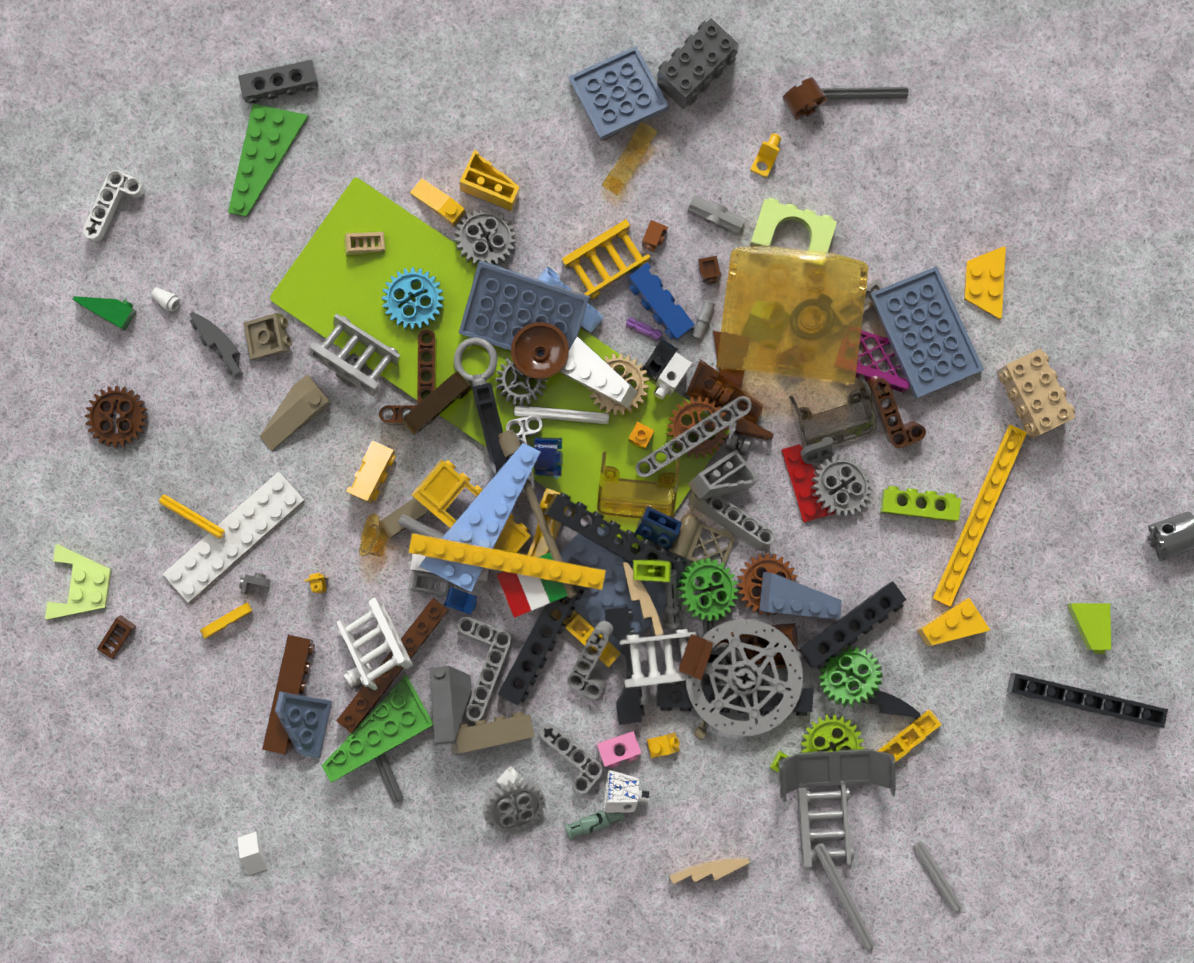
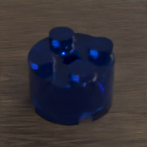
(550, 456)

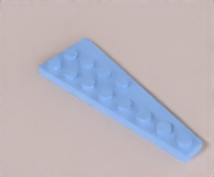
(485, 517)

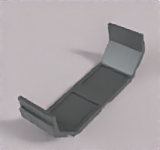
(837, 768)

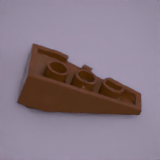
(788, 630)

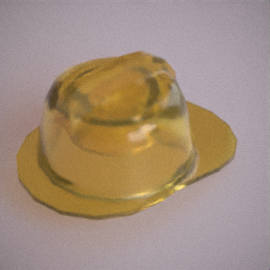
(372, 537)

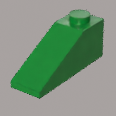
(112, 310)

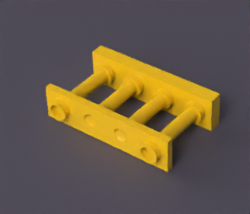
(589, 250)

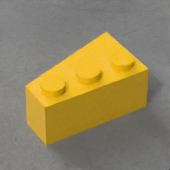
(488, 183)

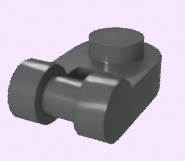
(818, 451)

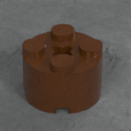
(804, 98)

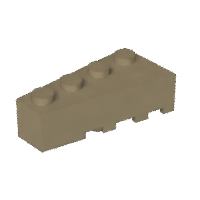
(493, 733)

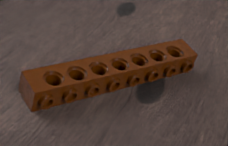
(412, 641)

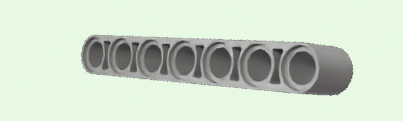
(687, 444)

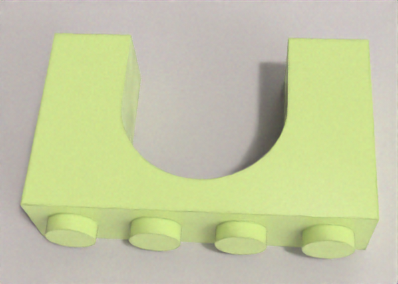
(773, 213)

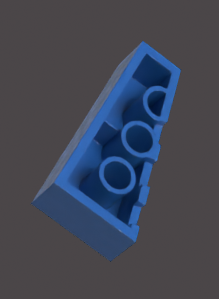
(660, 303)

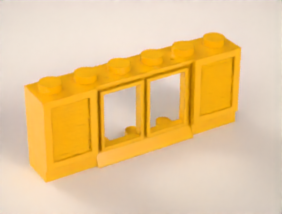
(441, 489)

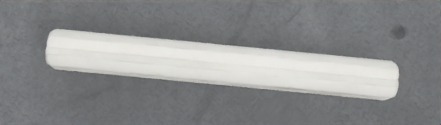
(560, 414)

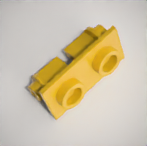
(317, 583)

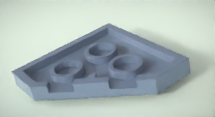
(304, 721)

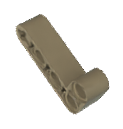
(412, 509)

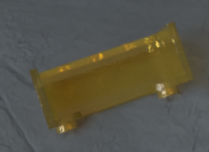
(631, 497)

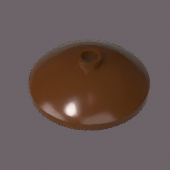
(537, 338)

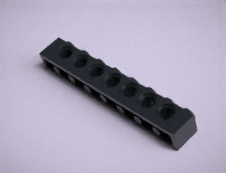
(556, 508)
(508, 689)
(665, 690)
(1087, 700)

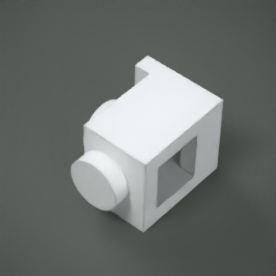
(510, 774)

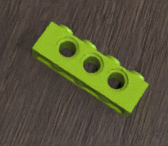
(890, 506)

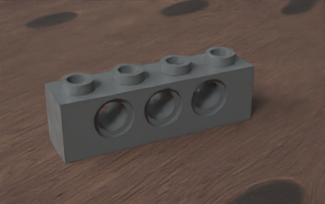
(250, 81)

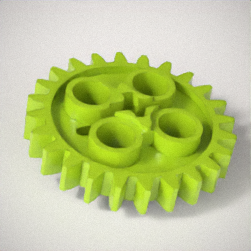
(824, 729)

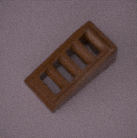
(748, 428)
(129, 626)

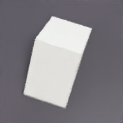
(251, 853)

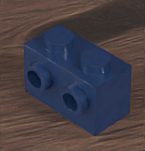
(658, 527)

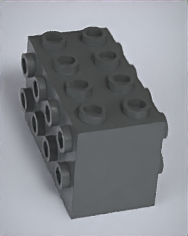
(697, 63)

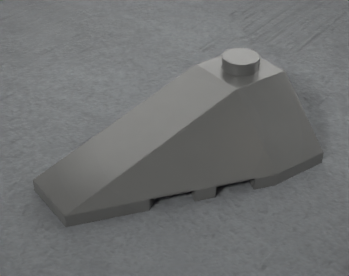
(449, 699)

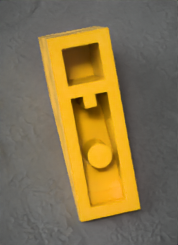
(438, 202)

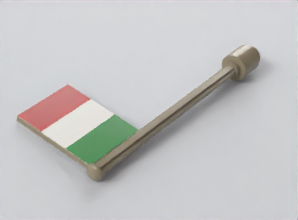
(523, 591)

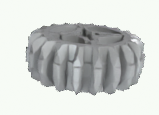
(514, 385)

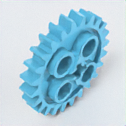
(421, 313)

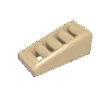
(364, 236)

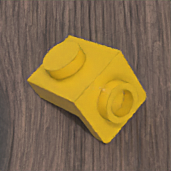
(663, 745)

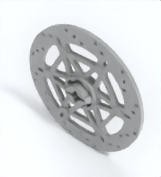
(779, 686)

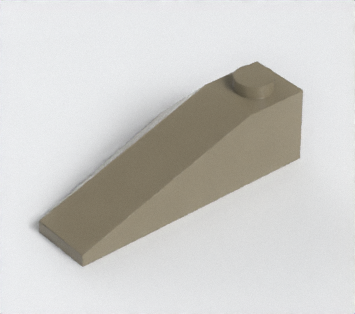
(297, 409)

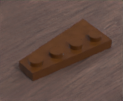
(704, 379)

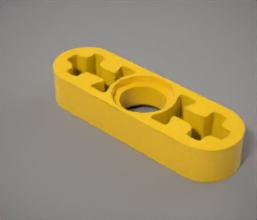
(221, 623)

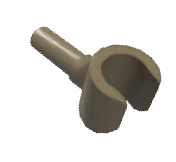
(700, 733)

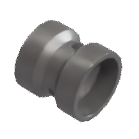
(743, 444)

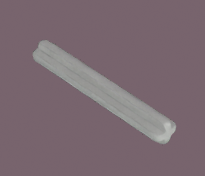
(937, 876)

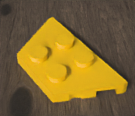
(986, 281)

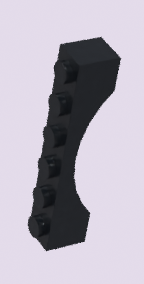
(490, 424)
(628, 703)

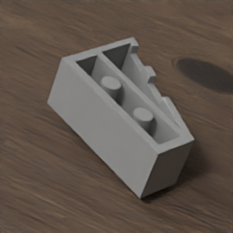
(724, 477)

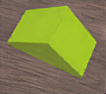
(652, 570)

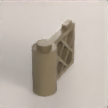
(690, 534)

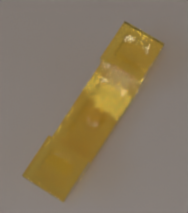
(630, 158)

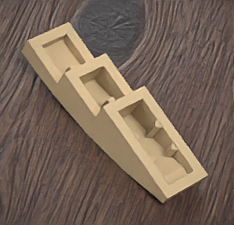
(638, 592)
(717, 868)

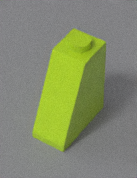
(1093, 624)

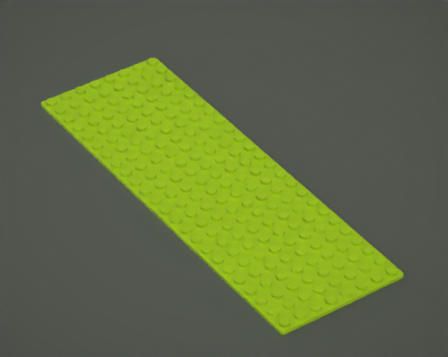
(332, 283)

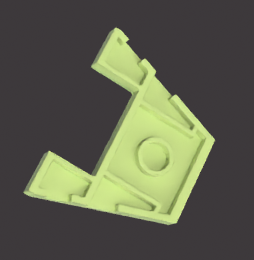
(87, 587)

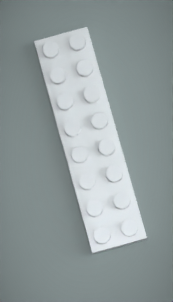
(242, 531)

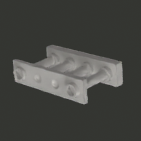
(353, 372)
(807, 816)

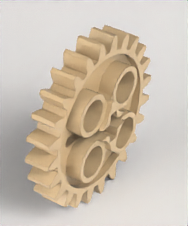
(637, 376)

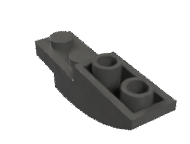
(213, 337)

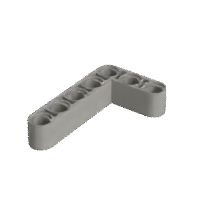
(488, 664)

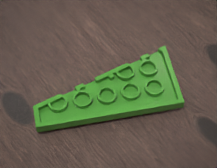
(264, 147)
(386, 727)

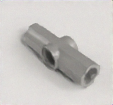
(716, 214)

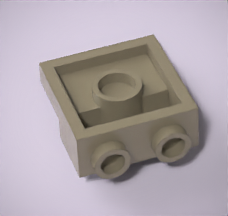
(267, 336)

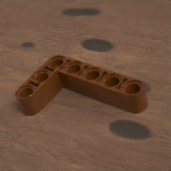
(422, 386)

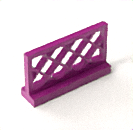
(896, 383)

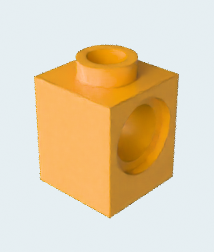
(641, 435)

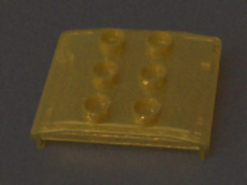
(793, 313)

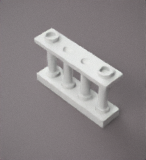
(392, 642)
(654, 676)

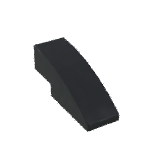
(892, 705)

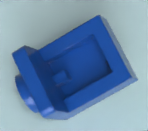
(460, 601)

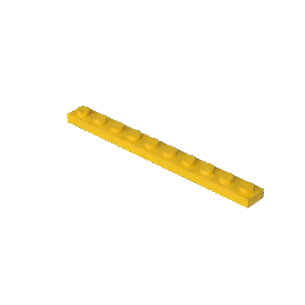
(979, 515)
(506, 561)

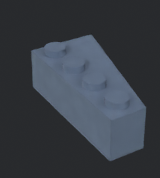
(789, 597)

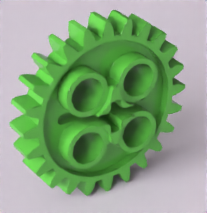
(712, 606)
(859, 662)

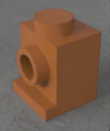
(654, 236)

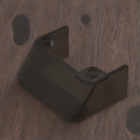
(842, 424)

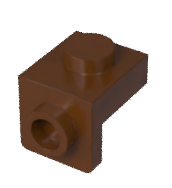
(709, 269)

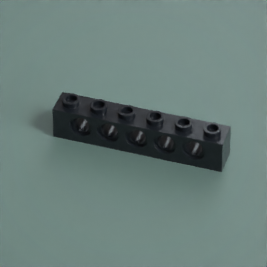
(810, 650)

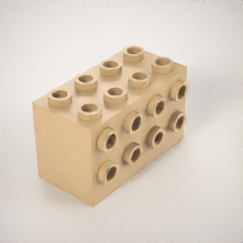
(1036, 393)

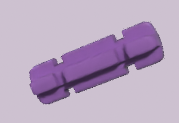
(644, 329)

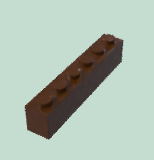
(290, 680)

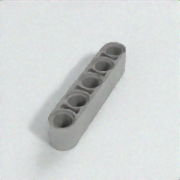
(736, 527)

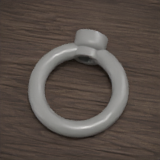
(480, 378)

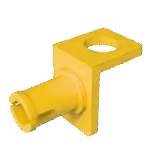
(767, 154)

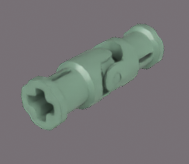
(589, 824)

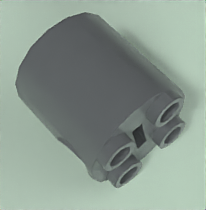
(1172, 535)

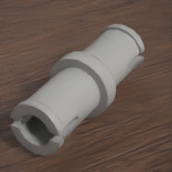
(703, 319)

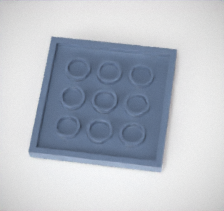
(618, 93)

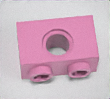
(607, 747)

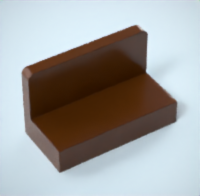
(696, 656)

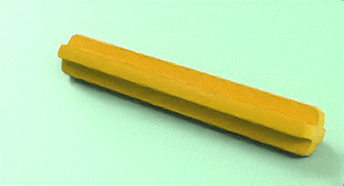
(192, 516)

